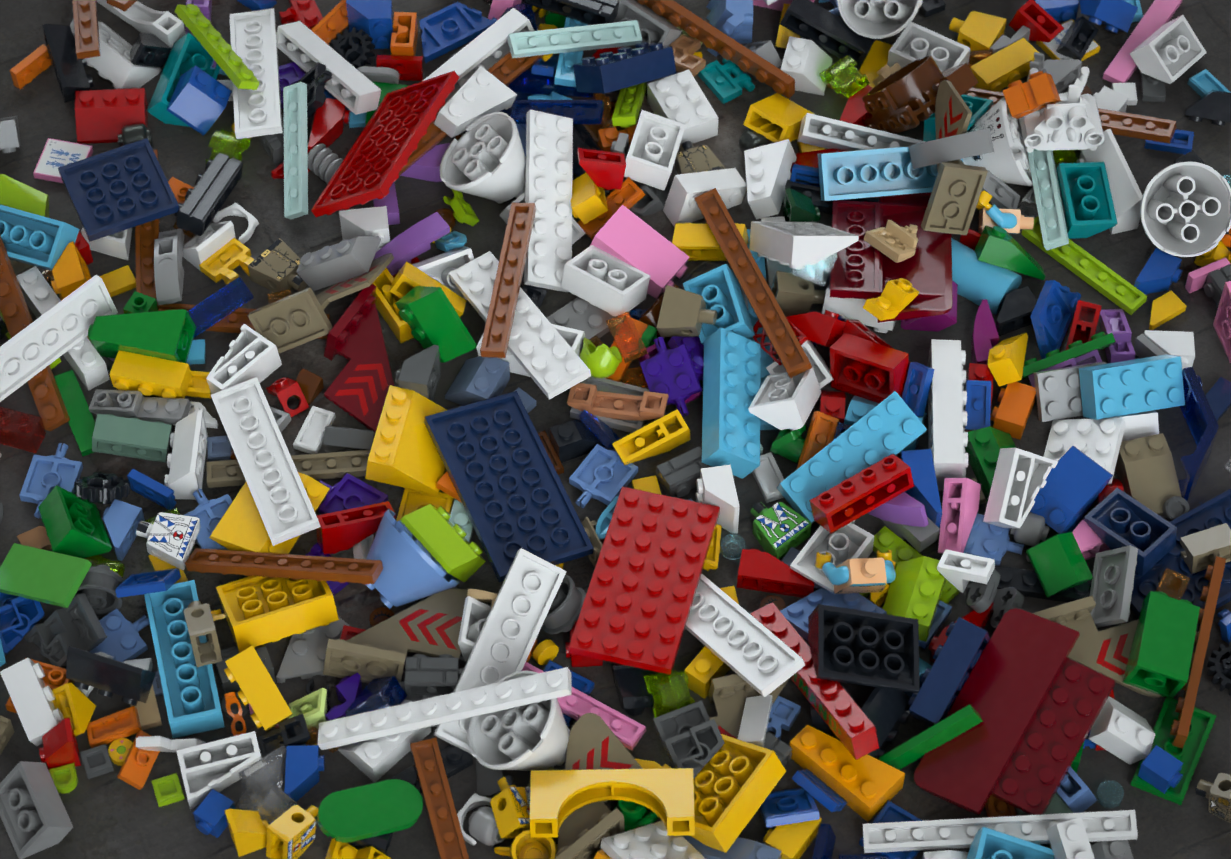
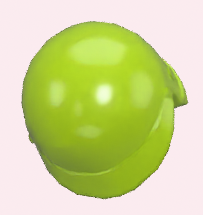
(601, 359)

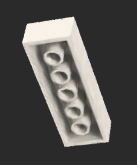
(946, 410)

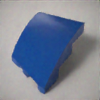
(17, 619)

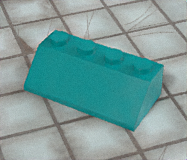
(183, 56)

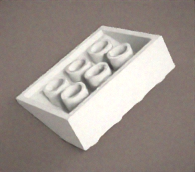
(797, 242)

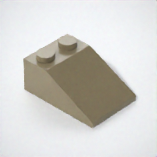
(1148, 471)

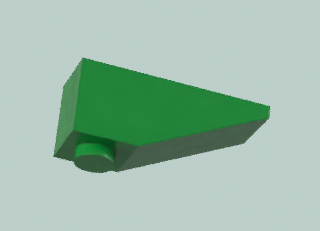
(1004, 251)

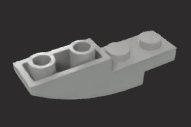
(168, 266)
(133, 405)

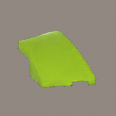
(23, 197)

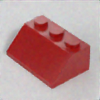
(104, 113)
(867, 368)

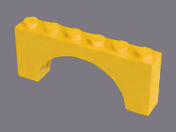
(561, 792)

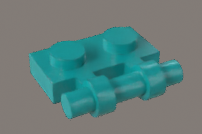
(721, 83)

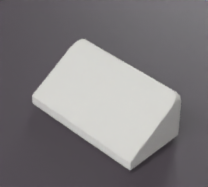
(755, 719)

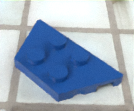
(451, 29)
(1053, 315)

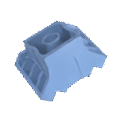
(732, 18)

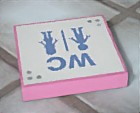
(58, 154)

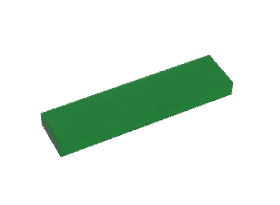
(81, 419)
(932, 738)

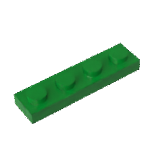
(1076, 349)

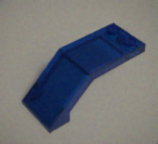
(1202, 426)

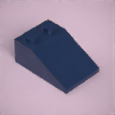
(1126, 522)

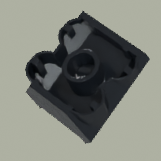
(632, 688)

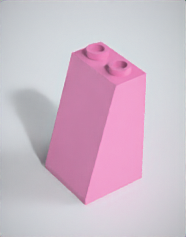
(643, 248)

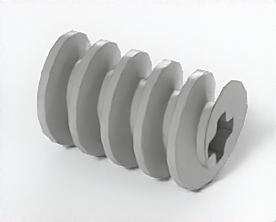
(323, 162)

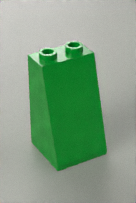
(153, 334)
(1162, 645)

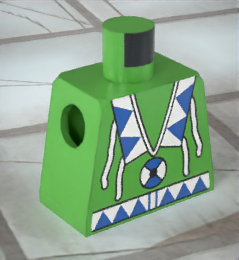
(779, 528)

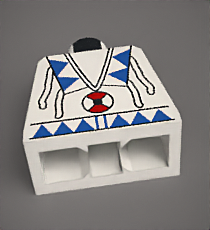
(170, 537)

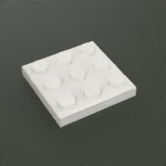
(1095, 438)
(648, 843)

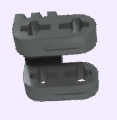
(980, 596)

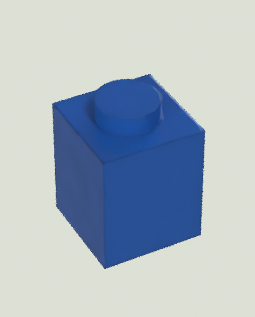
(1161, 769)
(211, 815)

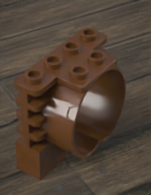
(911, 94)

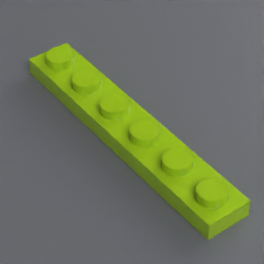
(217, 47)
(1091, 271)

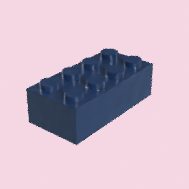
(624, 68)
(949, 672)

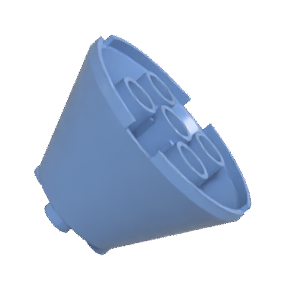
(407, 565)

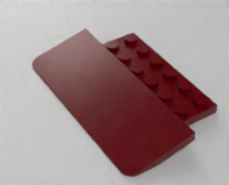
(864, 270)
(1033, 718)

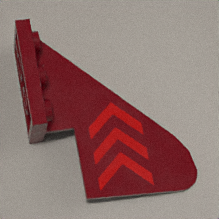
(367, 376)

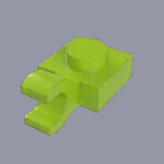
(462, 211)

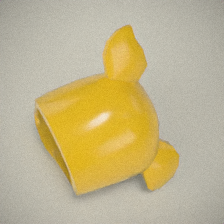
(529, 848)

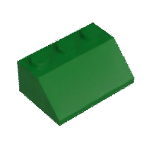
(435, 322)
(983, 454)
(73, 525)

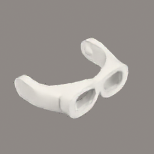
(236, 210)
(474, 801)

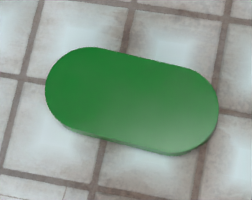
(370, 810)

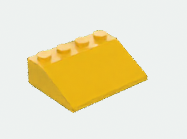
(402, 444)
(243, 528)
(274, 608)
(732, 791)

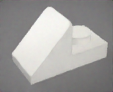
(962, 567)

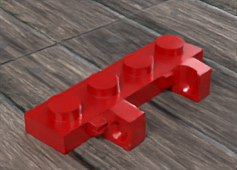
(303, 11)

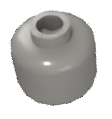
(1031, 531)
(484, 827)

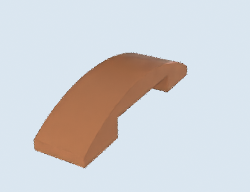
(616, 405)

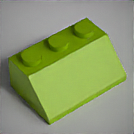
(445, 541)
(916, 592)

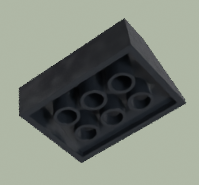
(864, 648)

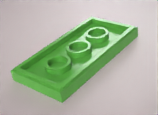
(42, 575)

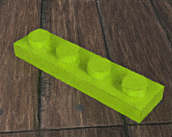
(629, 105)
(901, 551)

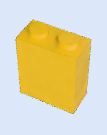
(776, 118)

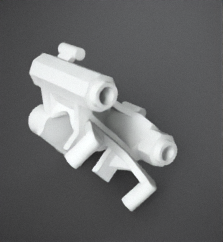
(1066, 124)

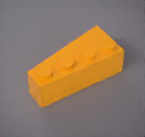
(860, 782)

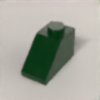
(799, 207)

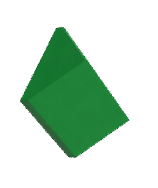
(1059, 564)

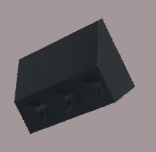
(68, 69)
(108, 676)
(886, 711)

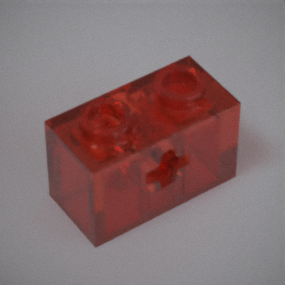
(21, 430)

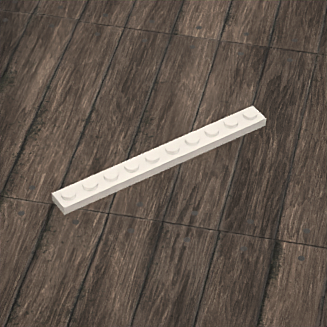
(445, 708)
(961, 832)

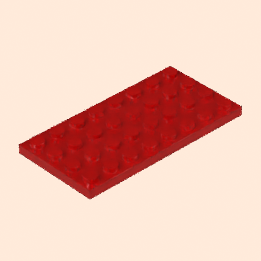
(385, 144)
(645, 580)

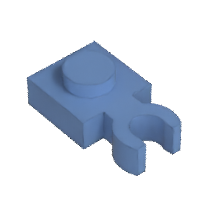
(782, 716)

